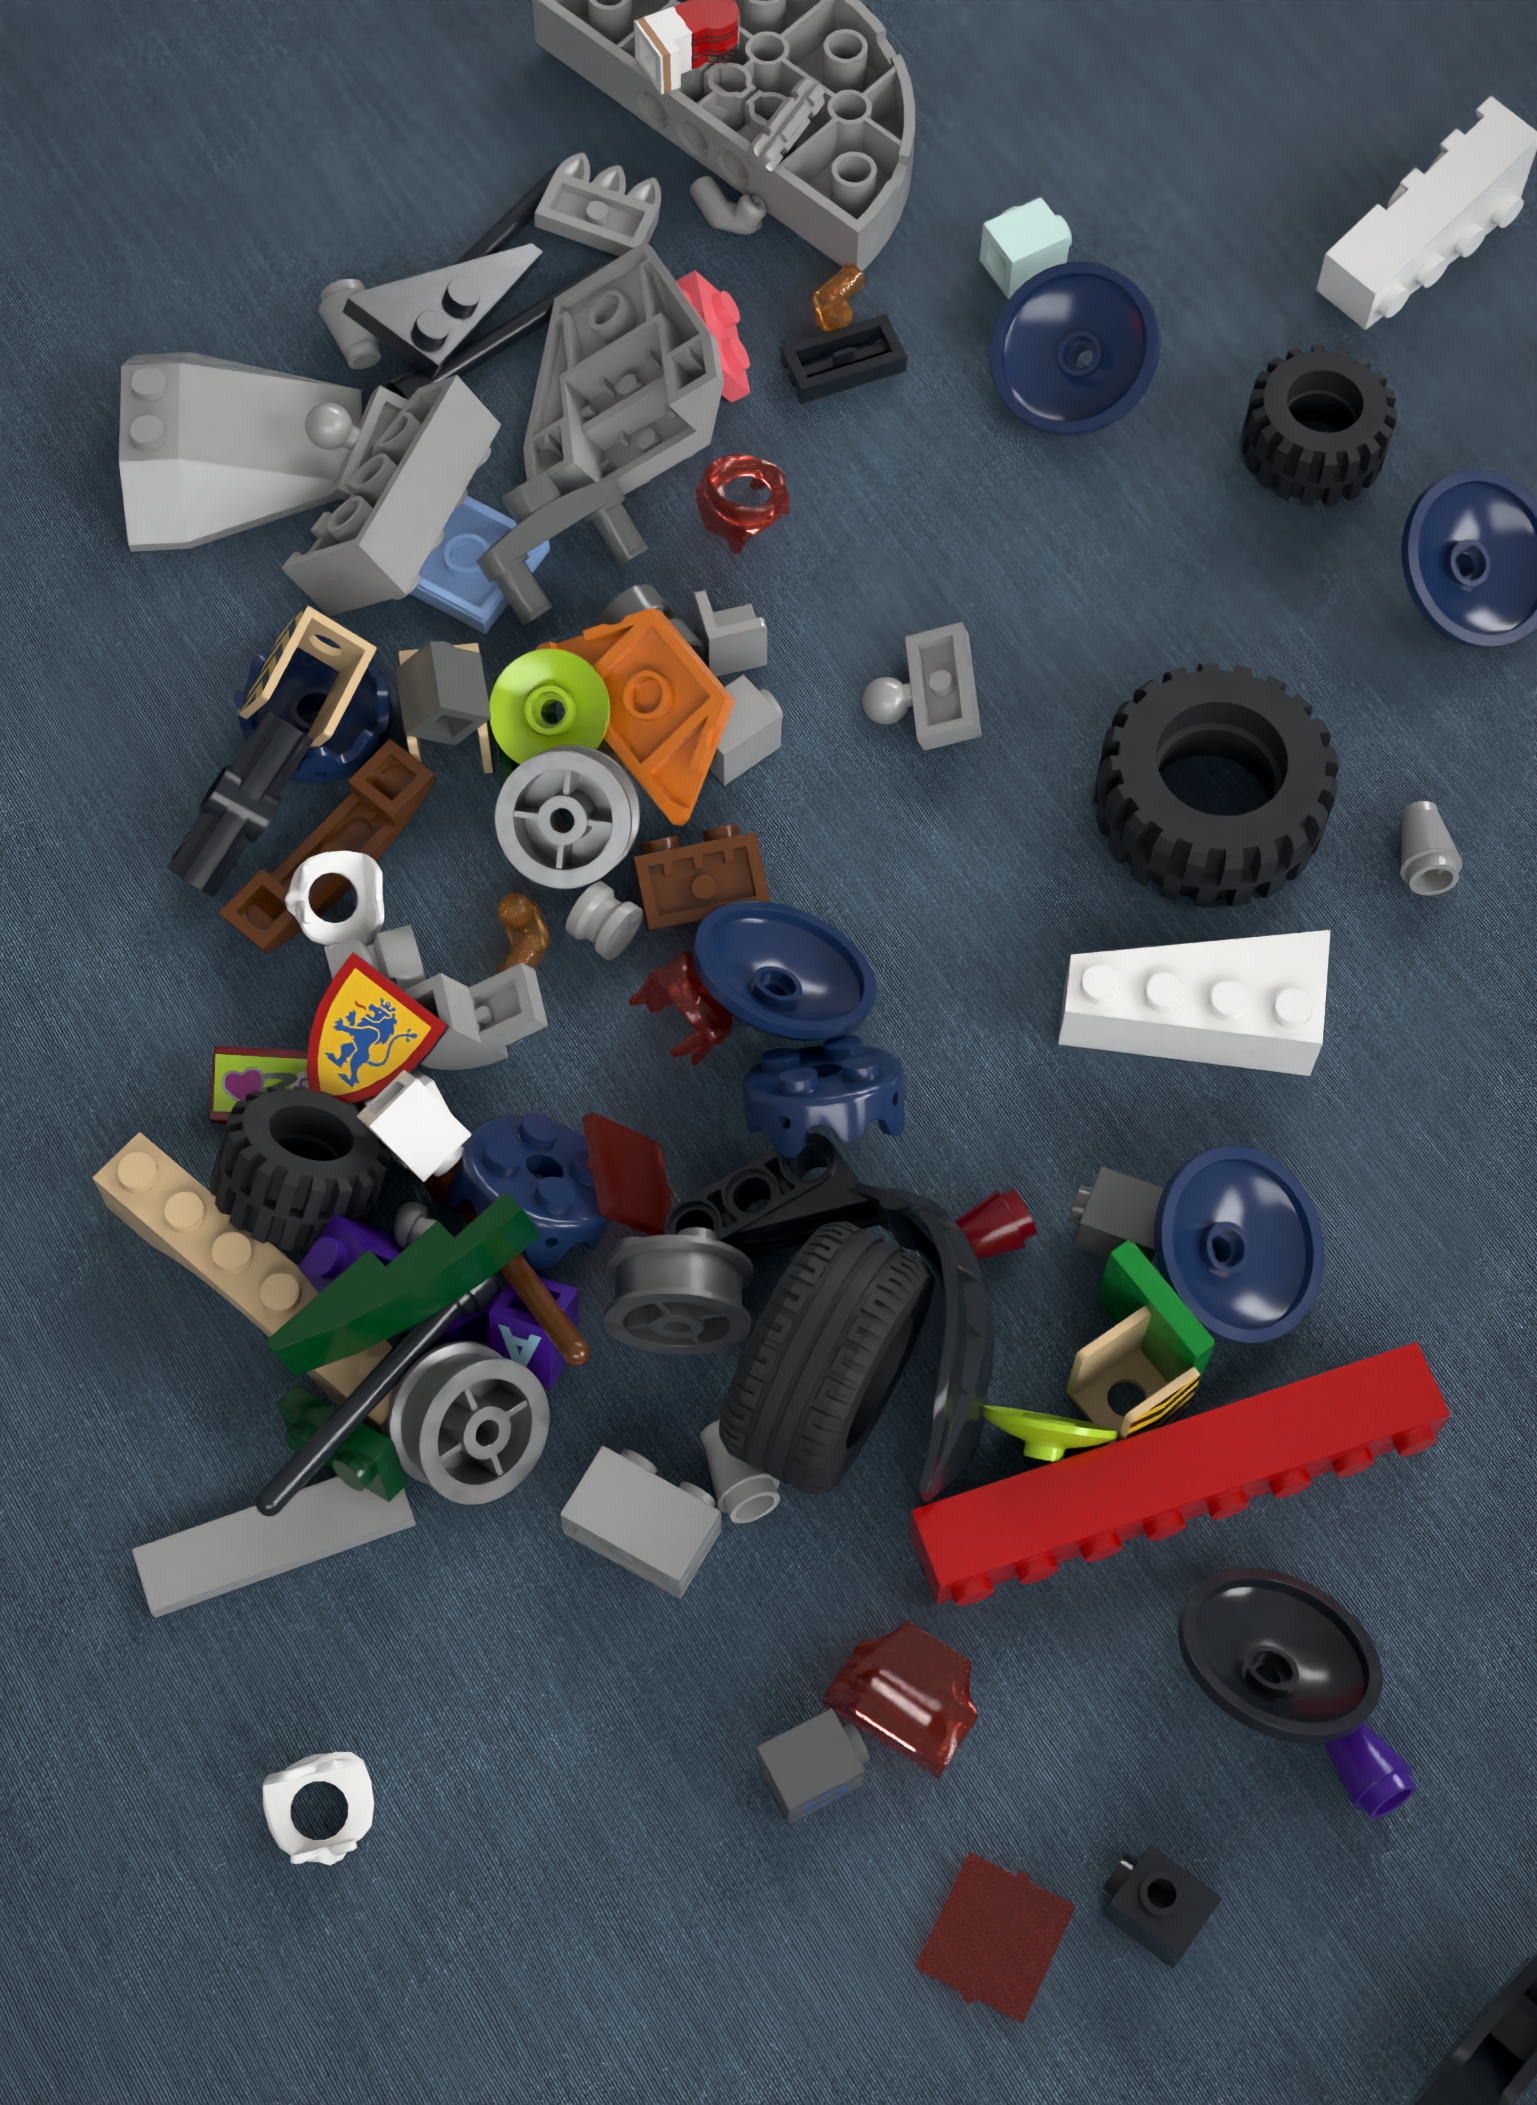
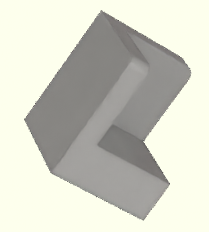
(731, 636)

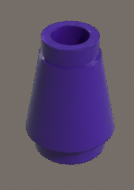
(1371, 1772)

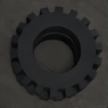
(1327, 390)
(295, 1164)

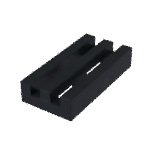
(847, 366)

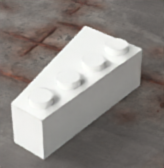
(1432, 217)
(1204, 1001)

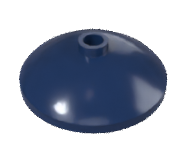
(1056, 320)
(1492, 534)
(783, 971)
(1262, 1238)

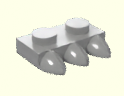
(599, 210)

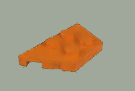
(662, 705)

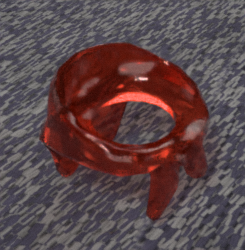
(737, 521)
(680, 985)

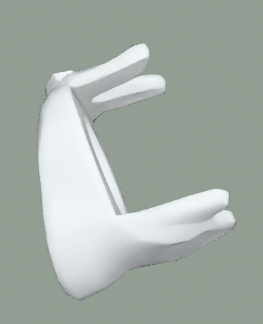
(368, 883)
(338, 1768)

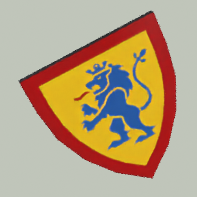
(367, 1034)

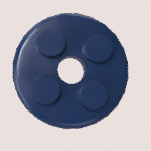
(307, 684)
(824, 1085)
(560, 1206)

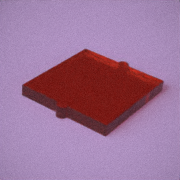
(627, 1175)
(995, 1937)

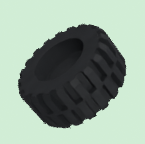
(1229, 719)

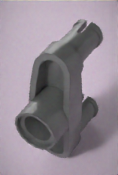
(541, 515)

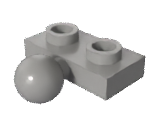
(331, 427)
(938, 689)

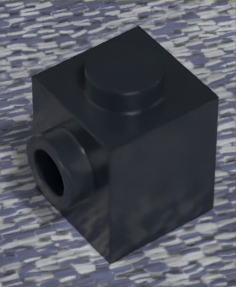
(1158, 1904)

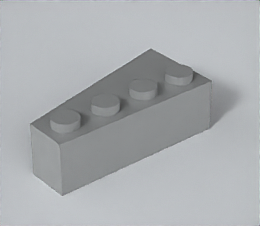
(398, 501)

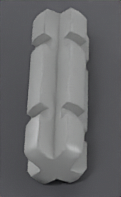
(786, 125)

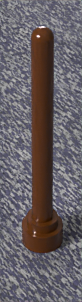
(526, 1284)

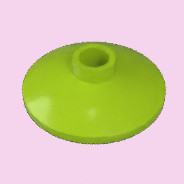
(533, 684)
(1047, 1434)

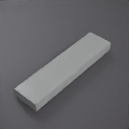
(256, 1547)

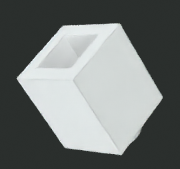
(415, 1127)

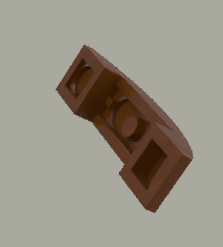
(366, 822)

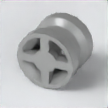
(604, 920)

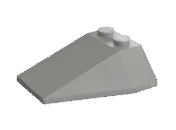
(623, 379)
(219, 447)

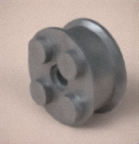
(597, 796)
(678, 1293)
(468, 1422)

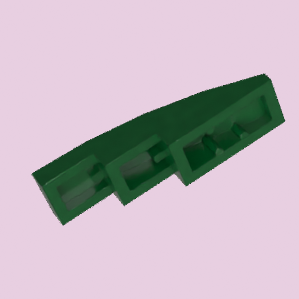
(381, 1301)

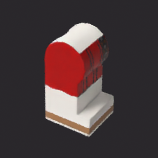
(685, 39)

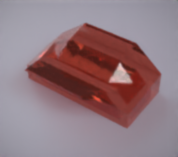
(908, 1695)

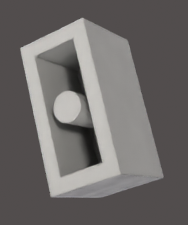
(642, 1519)

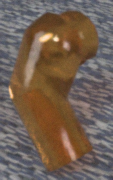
(831, 299)
(525, 931)

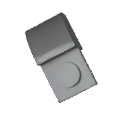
(481, 1016)

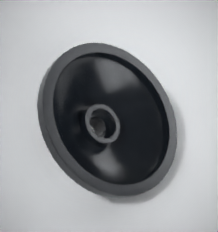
(1279, 1655)

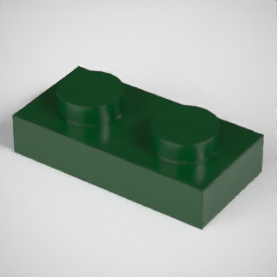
(361, 1460)

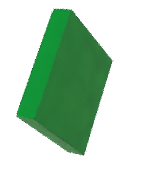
(1174, 1335)

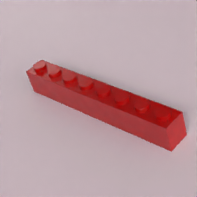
(1177, 1474)

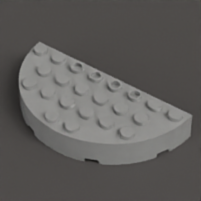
(850, 165)

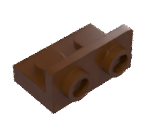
(695, 879)

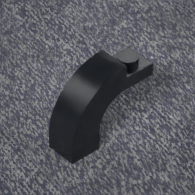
(1494, 2053)

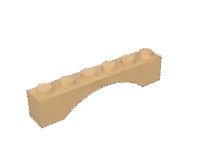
(255, 1277)

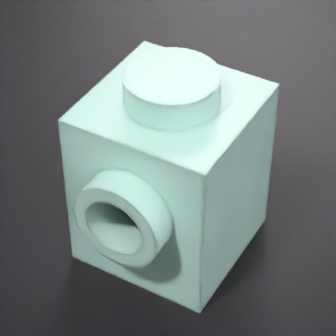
(1023, 244)

